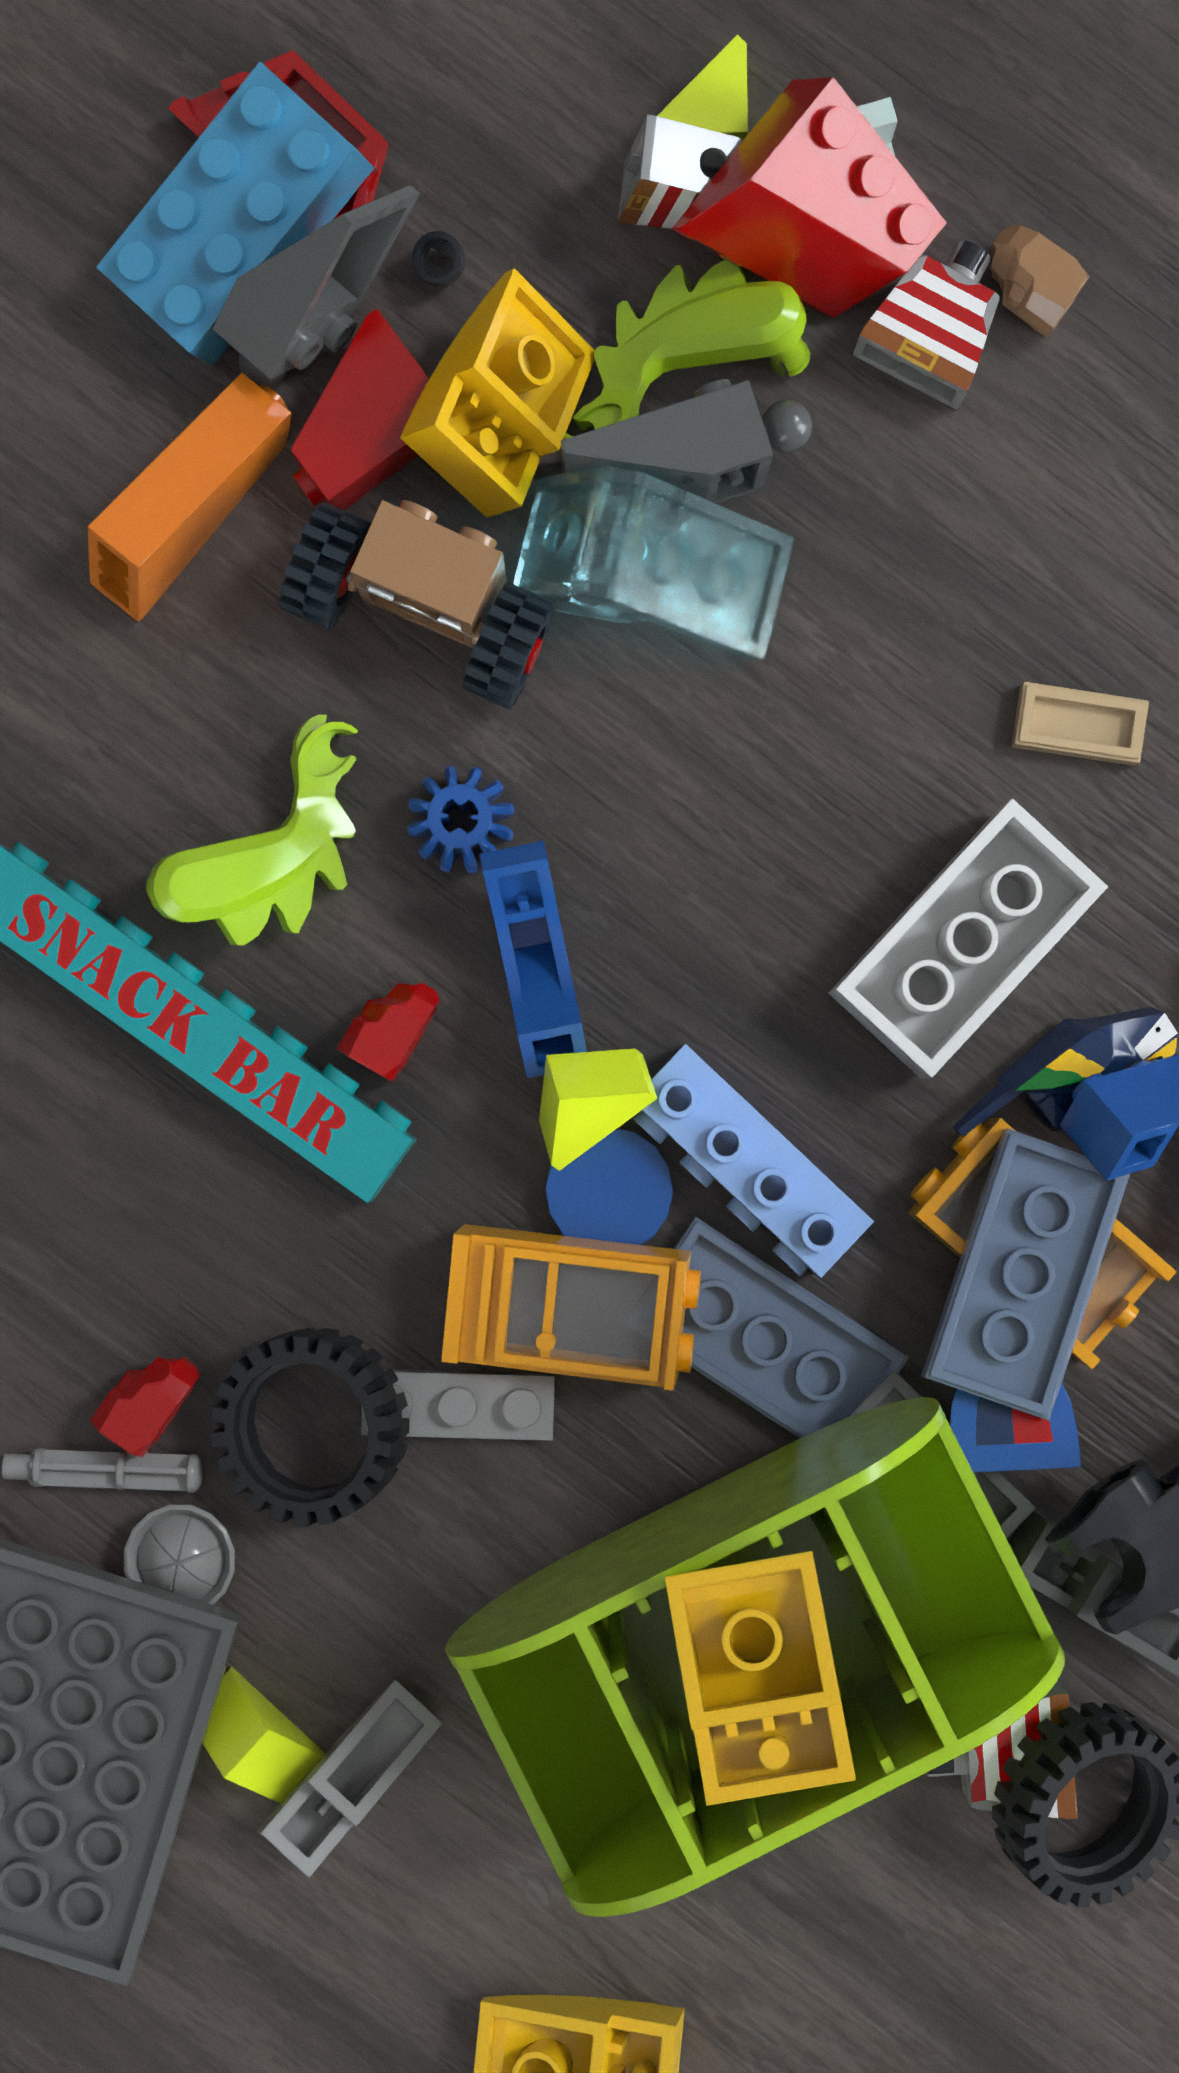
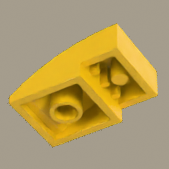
(500, 396)
(760, 1678)
(577, 2035)

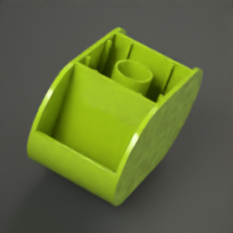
(922, 1621)

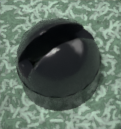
(445, 245)

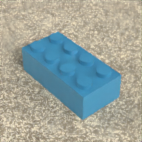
(237, 198)

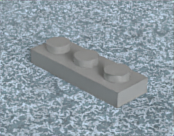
(476, 1404)

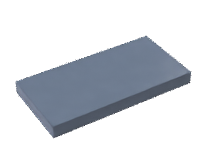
(1025, 1275)
(776, 1339)

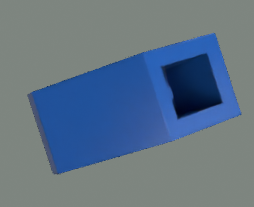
(1125, 1116)

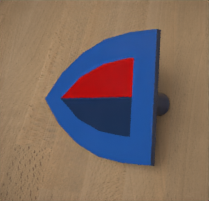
(1013, 1440)

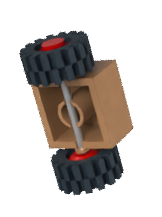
(427, 577)

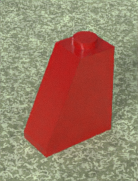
(358, 421)

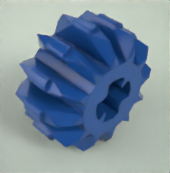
(463, 798)

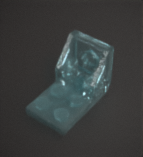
(647, 551)

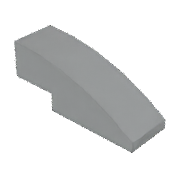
(349, 1778)

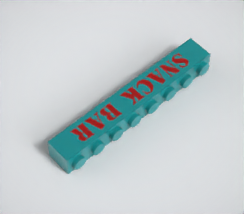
(197, 1030)

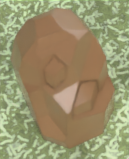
(1035, 277)

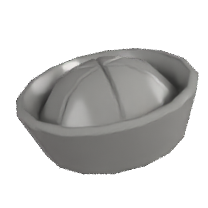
(181, 1553)

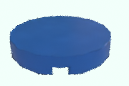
(612, 1191)

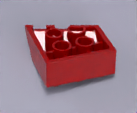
(815, 202)

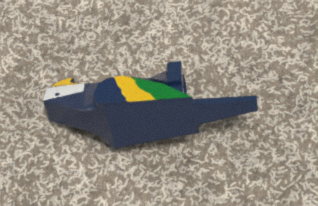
(1069, 1055)

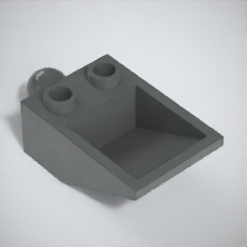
(310, 291)
(702, 445)

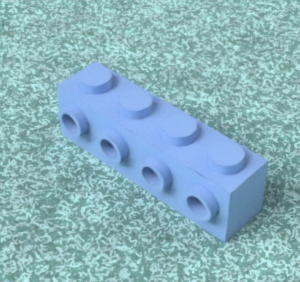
(752, 1162)

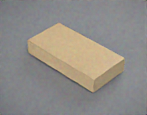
(1080, 723)

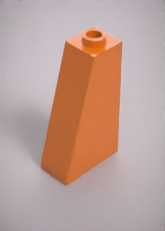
(185, 495)

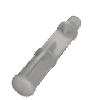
(105, 1470)

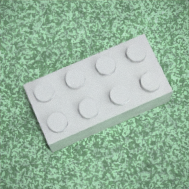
(968, 939)

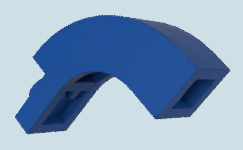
(533, 953)

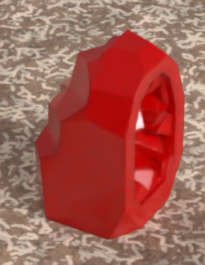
(390, 1028)
(145, 1403)

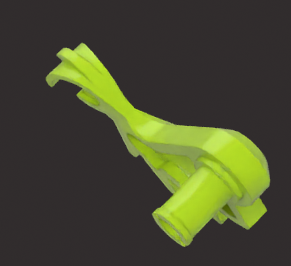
(695, 328)
(273, 869)

